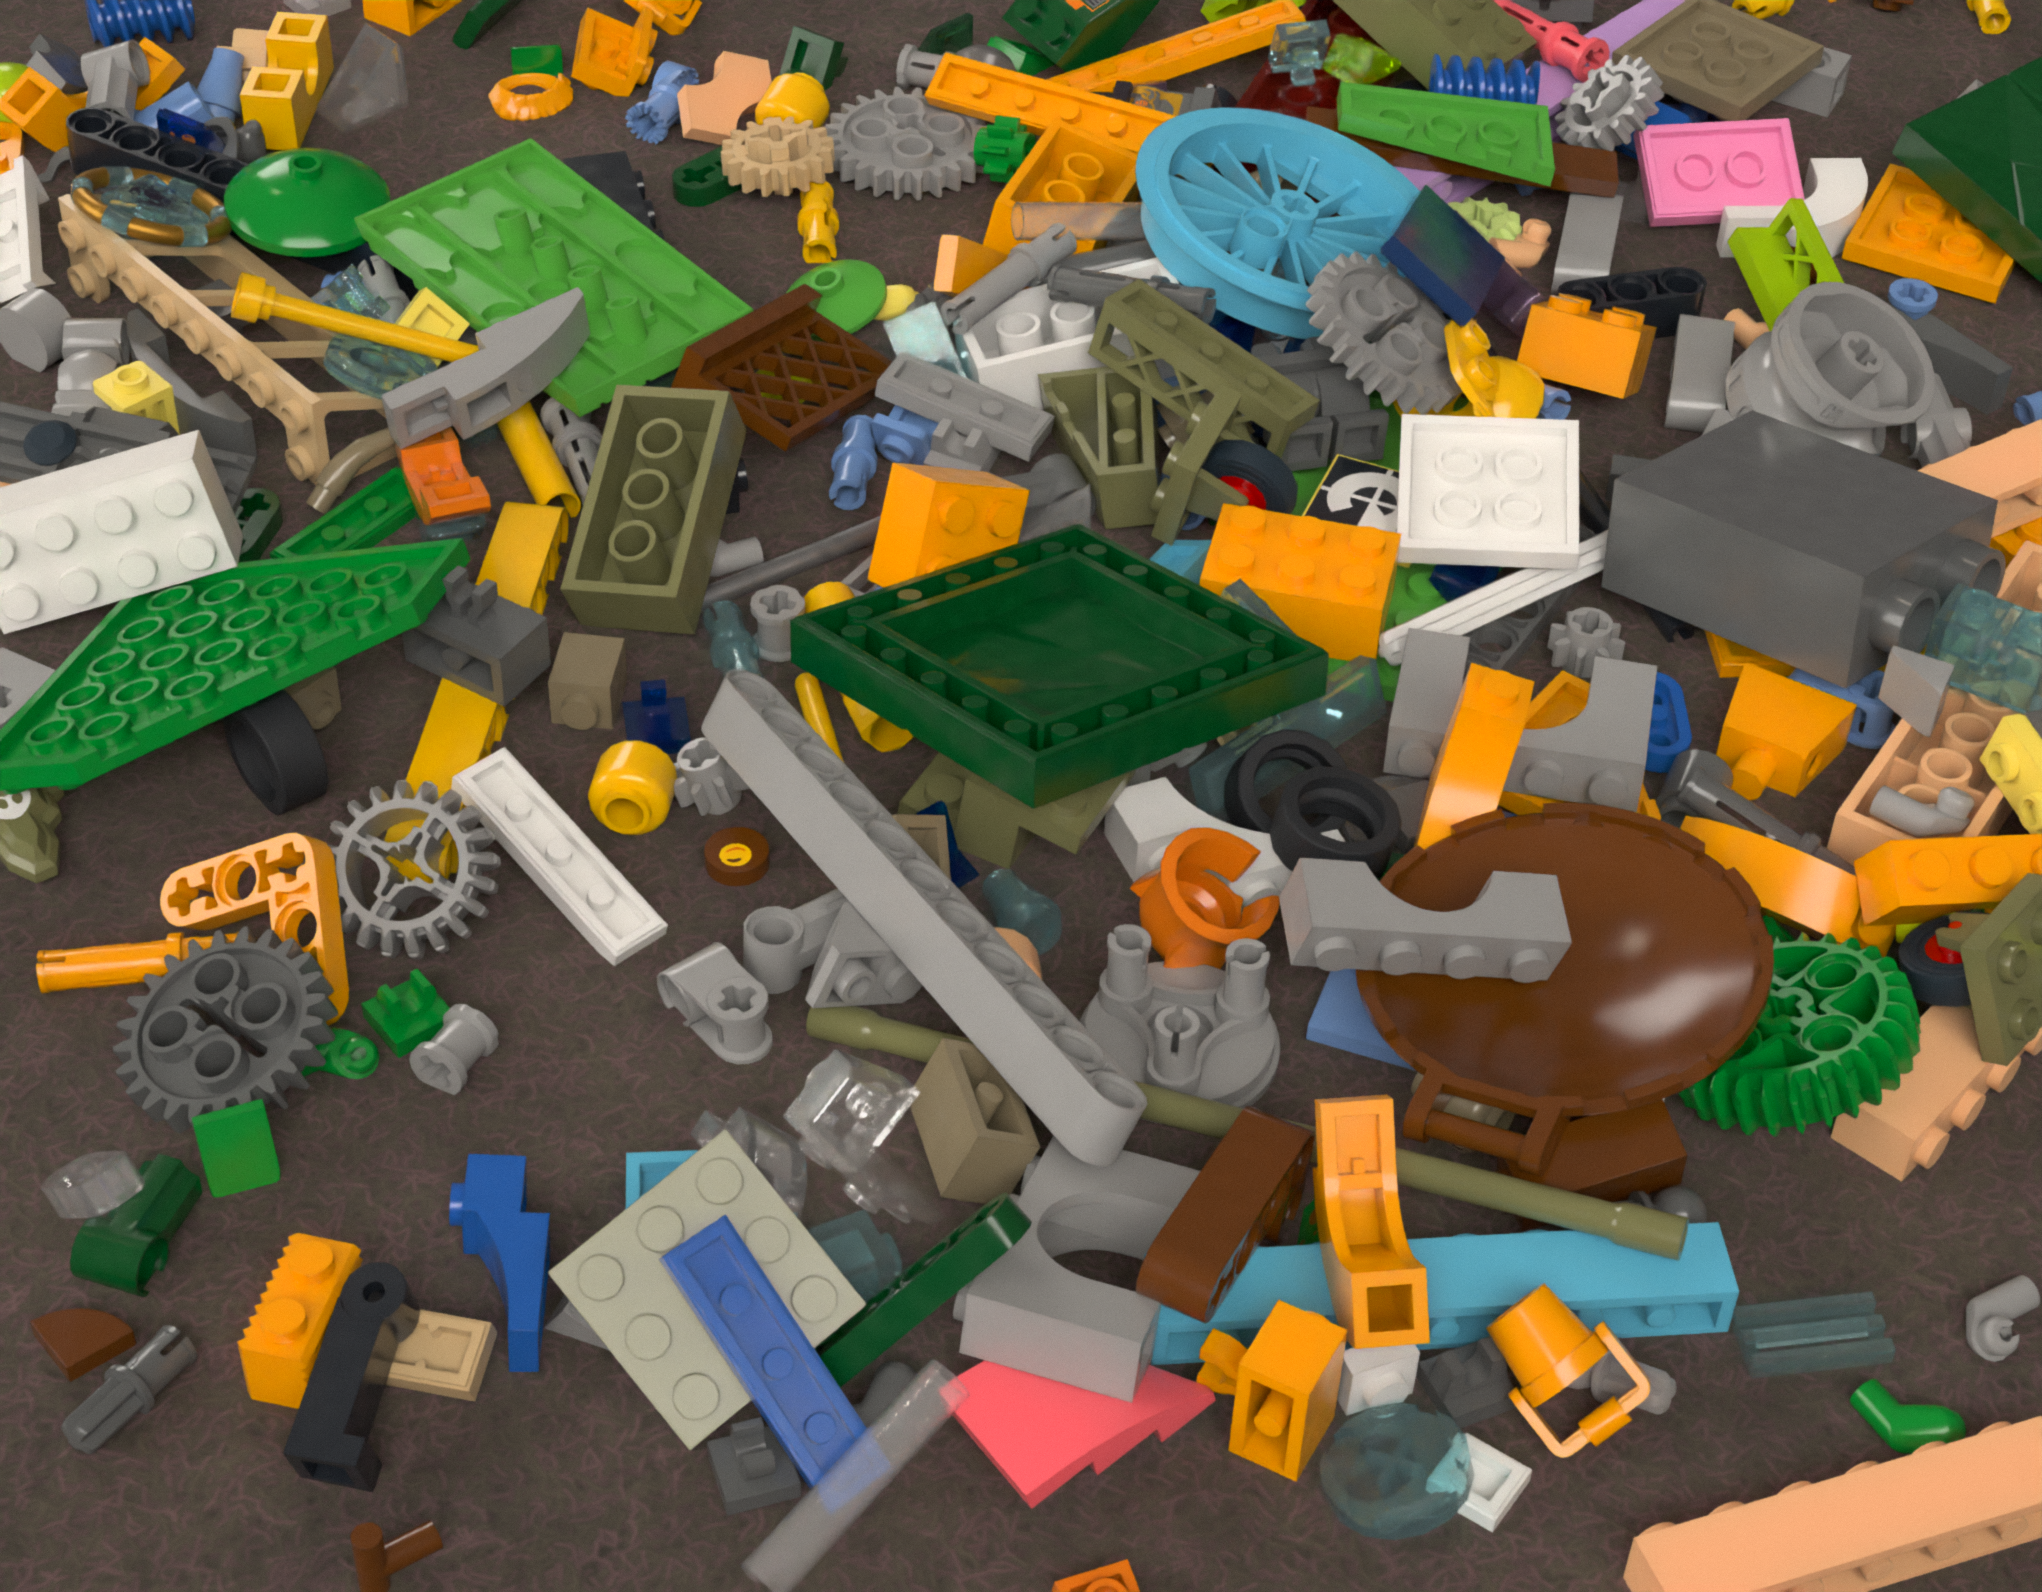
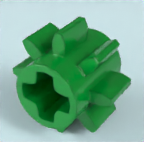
(1002, 147)

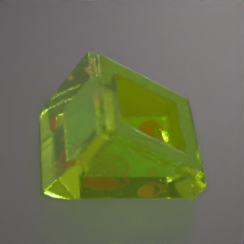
(1358, 60)

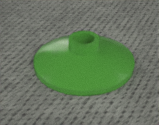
(849, 290)

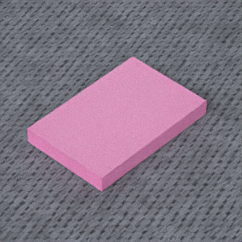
(1702, 167)

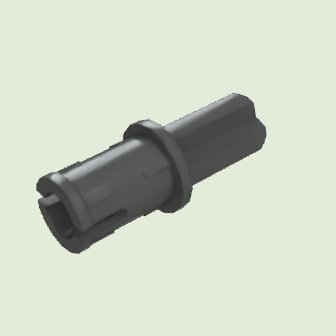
(128, 1390)

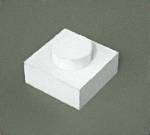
(1377, 1376)

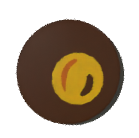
(736, 856)

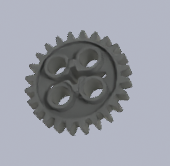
(250, 989)

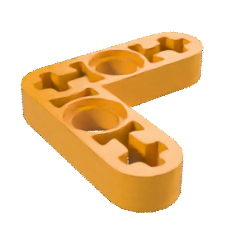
(282, 894)

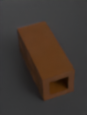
(1611, 1156)

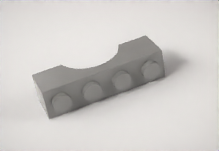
(1348, 920)

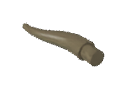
(344, 466)

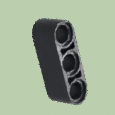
(1656, 293)

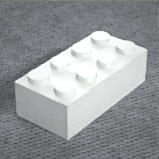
(1040, 337)
(112, 531)

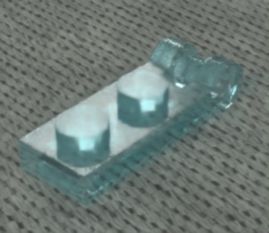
(350, 295)

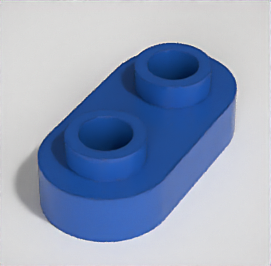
(1669, 725)

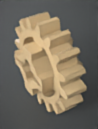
(777, 156)

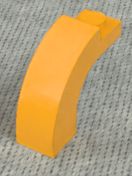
(43, 108)
(1792, 884)
(1363, 1245)

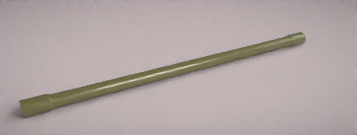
(1621, 1223)

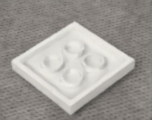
(1489, 491)

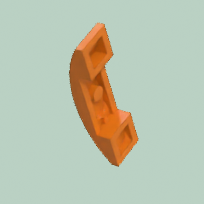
(440, 481)

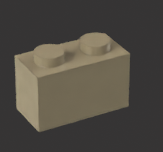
(971, 1125)

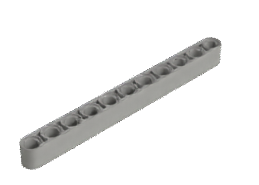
(926, 921)

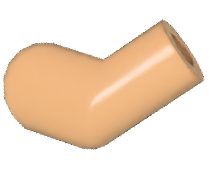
(1528, 246)

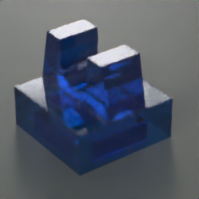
(657, 718)

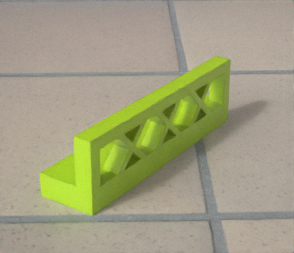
(1772, 267)

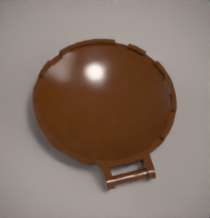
(1643, 1004)

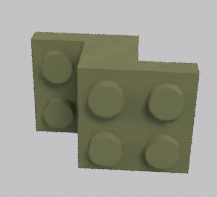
(1000, 826)

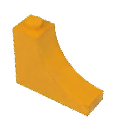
(1475, 751)

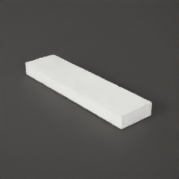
(559, 857)

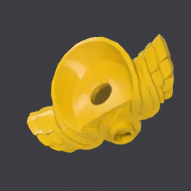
(1491, 383)

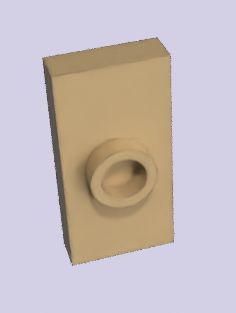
(444, 1356)

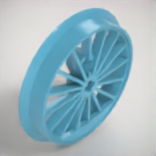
(1267, 223)

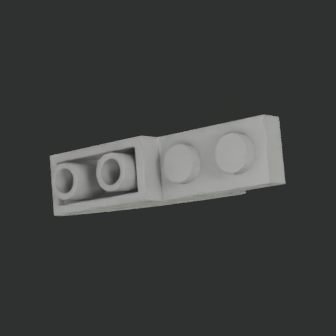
(509, 369)

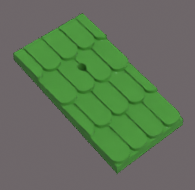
(535, 229)

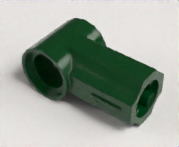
(136, 1235)

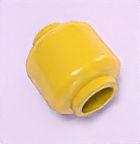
(794, 96)
(632, 787)

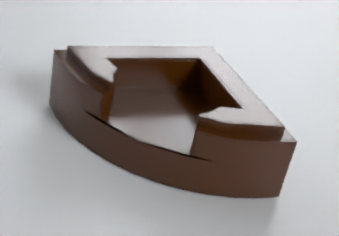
(82, 1339)

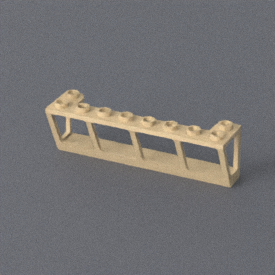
(103, 255)

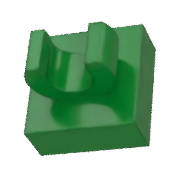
(406, 1013)

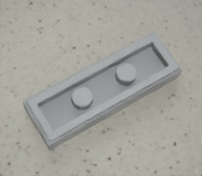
(941, 393)

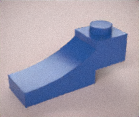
(511, 1245)

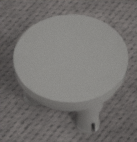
(1188, 1025)

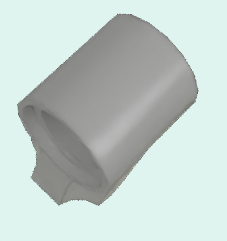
(114, 77)
(786, 941)

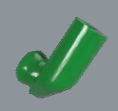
(347, 1056)
(1905, 1426)

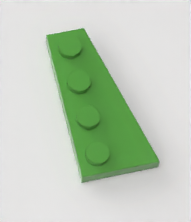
(1463, 129)

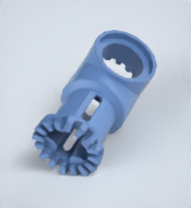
(661, 109)

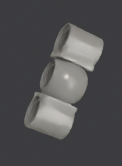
(89, 352)

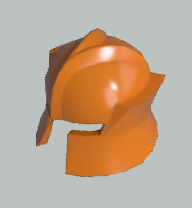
(1192, 911)

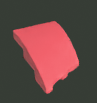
(1051, 1431)

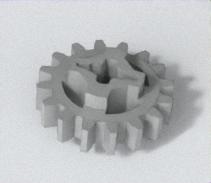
(1610, 104)

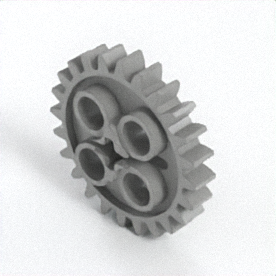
(903, 145)
(1366, 303)

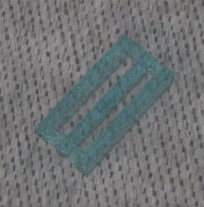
(1809, 1323)

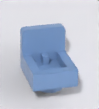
(903, 435)

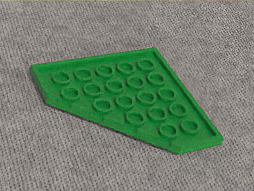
(212, 648)

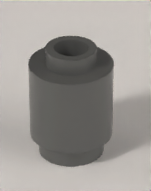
(1679, 775)

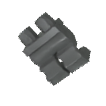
(1343, 416)

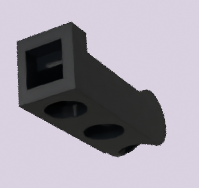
(350, 1377)

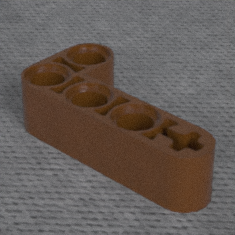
(1228, 1210)

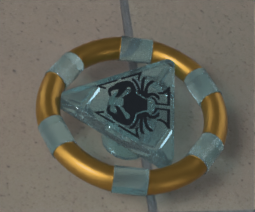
(151, 206)

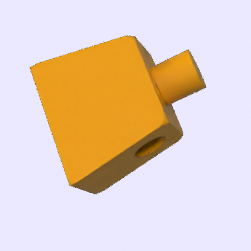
(1781, 732)

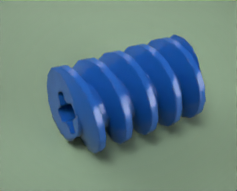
(142, 17)
(1492, 84)

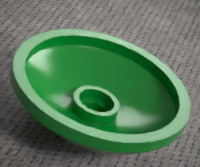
(303, 201)

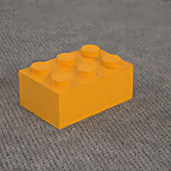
(1064, 168)
(1314, 574)

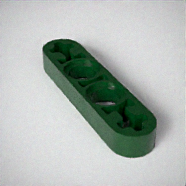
(923, 1287)

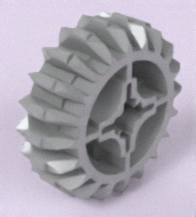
(398, 892)

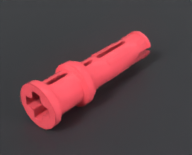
(1560, 42)

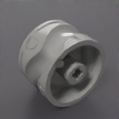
(1835, 368)

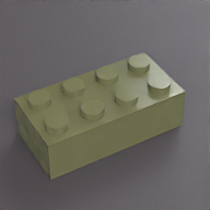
(1442, 27)
(654, 509)

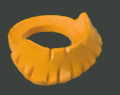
(532, 106)

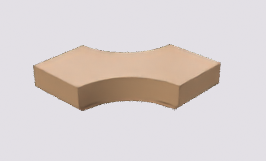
(714, 108)

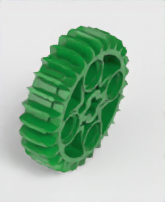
(1827, 1041)

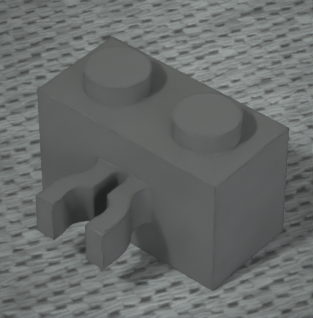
(480, 640)

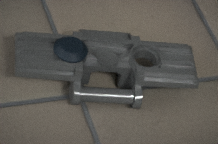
(46, 442)

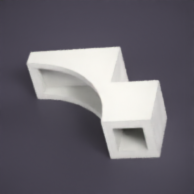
(1154, 813)

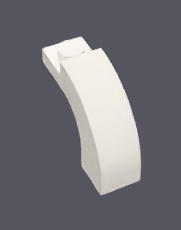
(1832, 193)

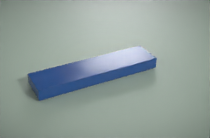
(764, 1348)

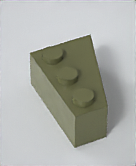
(1111, 437)

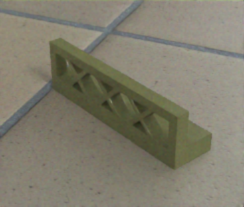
(1200, 361)

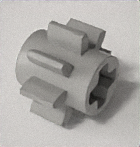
(1583, 636)
(706, 779)

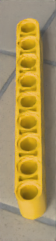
(460, 721)

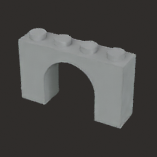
(1586, 760)
(1053, 1321)

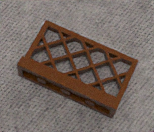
(758, 343)

